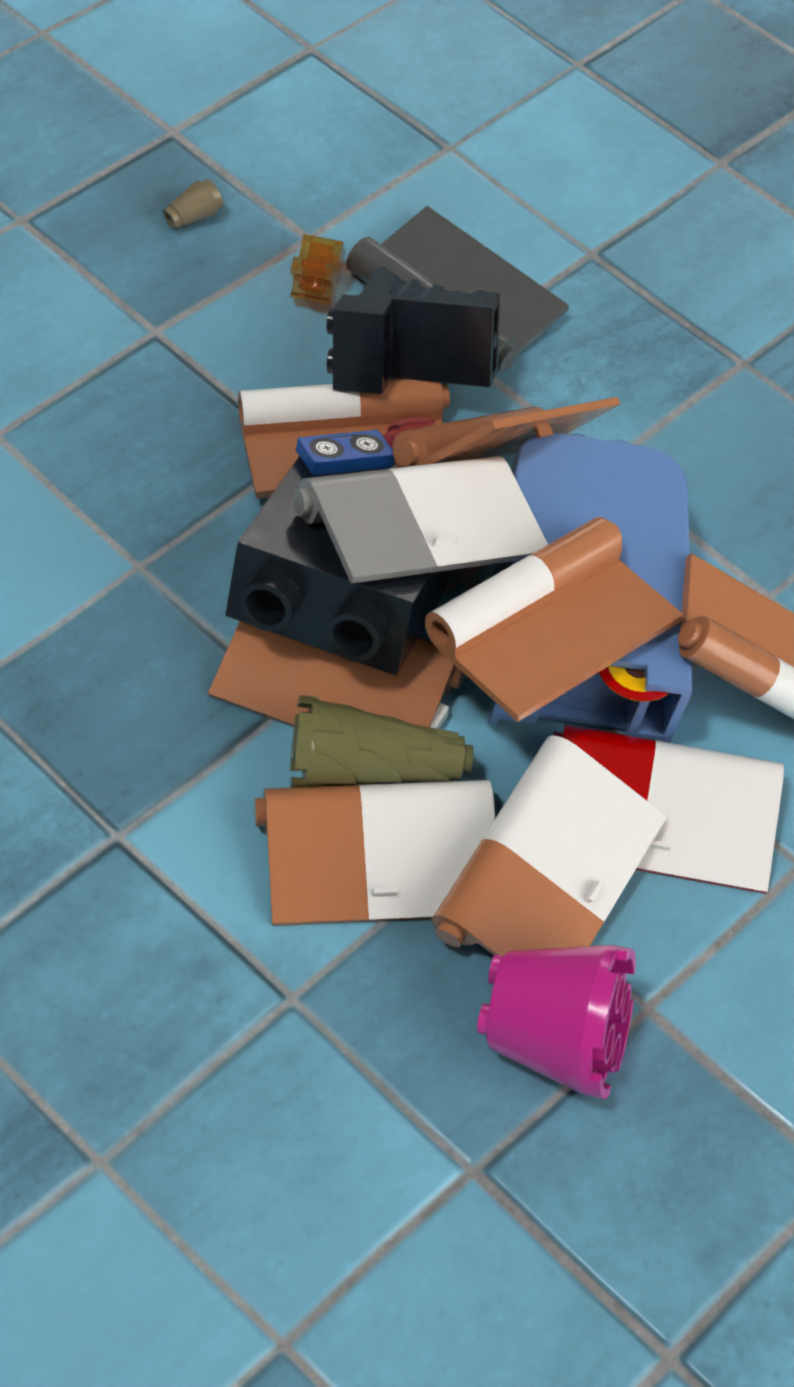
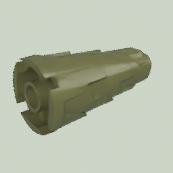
(354, 747)

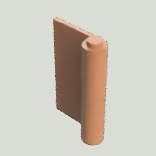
(492, 433)
(271, 671)

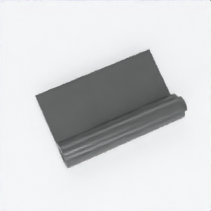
(444, 255)

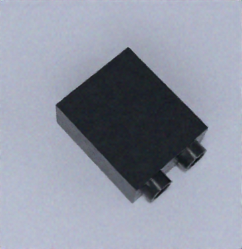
(296, 587)

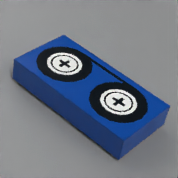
(345, 452)

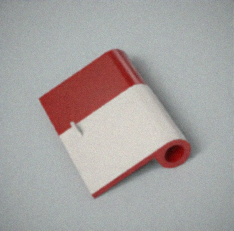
(715, 804)

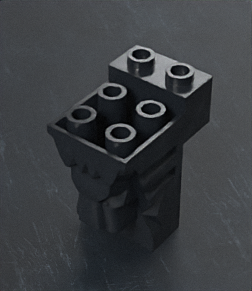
(412, 335)

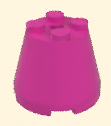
(562, 1012)

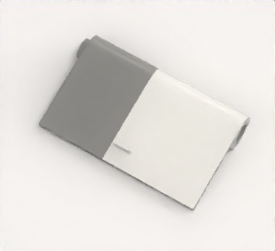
(422, 517)

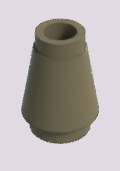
(194, 204)

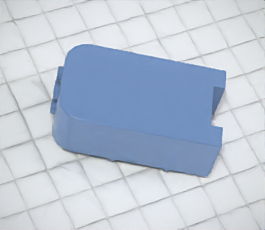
(646, 497)

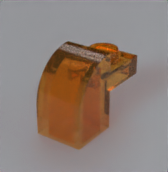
(317, 269)

